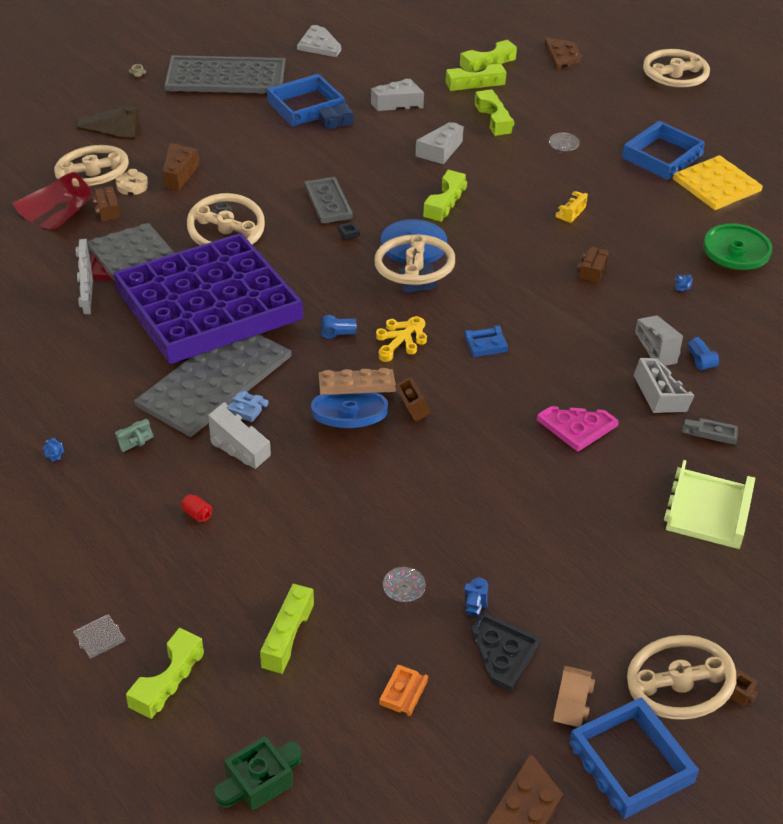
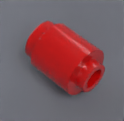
(196, 508)

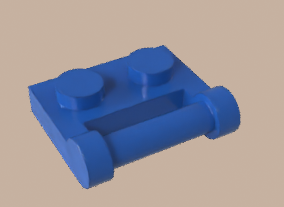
(486, 345)

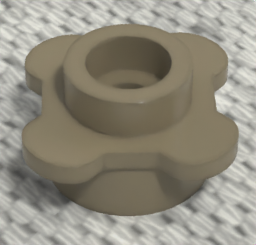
(137, 70)

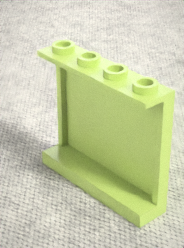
(709, 507)

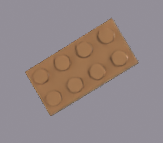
(356, 381)

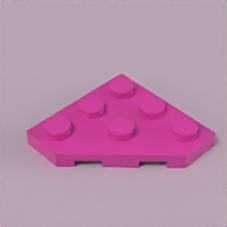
(576, 425)

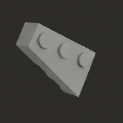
(397, 94)
(440, 143)
(659, 339)
(660, 388)
(236, 438)

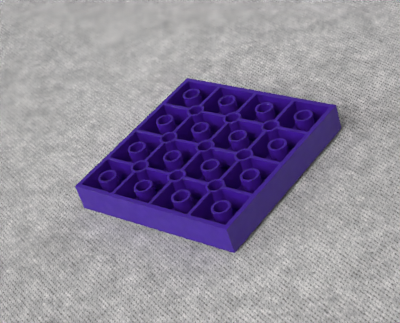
(207, 297)

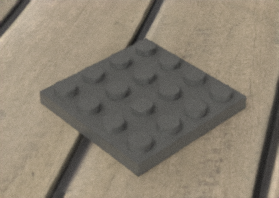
(128, 248)

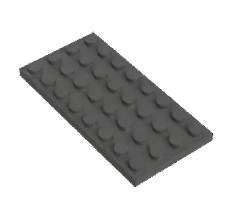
(224, 74)
(208, 380)

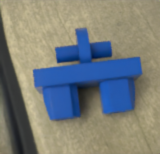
(476, 596)

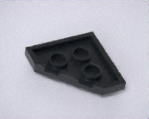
(503, 649)

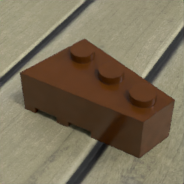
(179, 165)

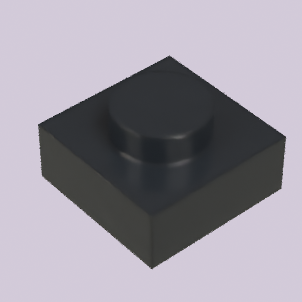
(349, 230)

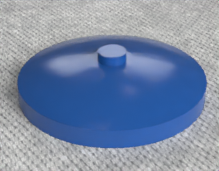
(413, 227)
(349, 409)

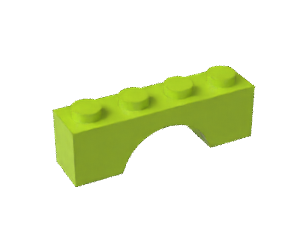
(474, 61)
(459, 79)
(500, 120)
(438, 206)
(280, 639)
(150, 693)

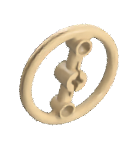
(676, 68)
(92, 165)
(225, 219)
(414, 259)
(682, 676)

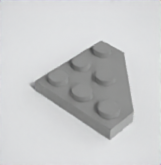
(319, 41)
(84, 276)

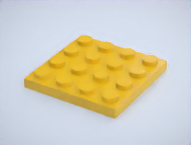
(717, 182)

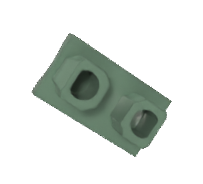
(134, 435)

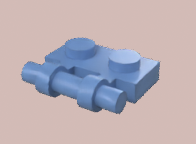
(247, 405)

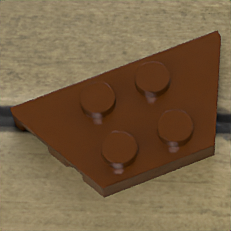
(563, 52)
(529, 798)

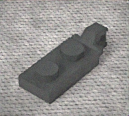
(711, 430)

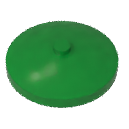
(737, 246)

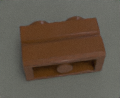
(106, 204)
(592, 264)
(413, 398)

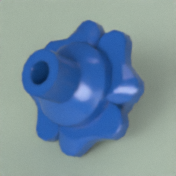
(683, 282)
(53, 449)

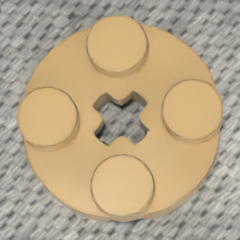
(132, 182)

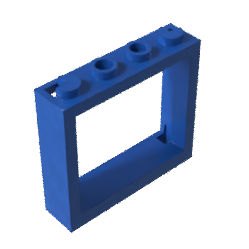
(298, 88)
(633, 153)
(683, 766)

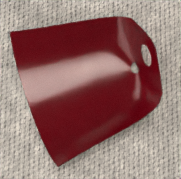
(46, 198)

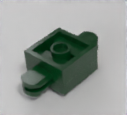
(250, 765)

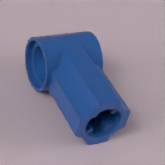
(331, 326)
(703, 356)

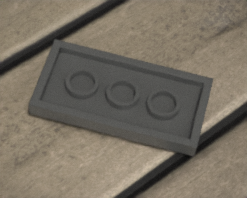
(328, 200)

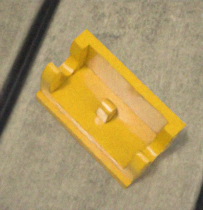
(573, 207)

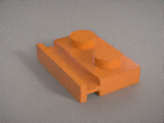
(403, 690)

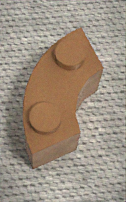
(573, 696)

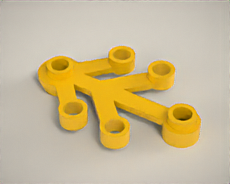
(414, 325)

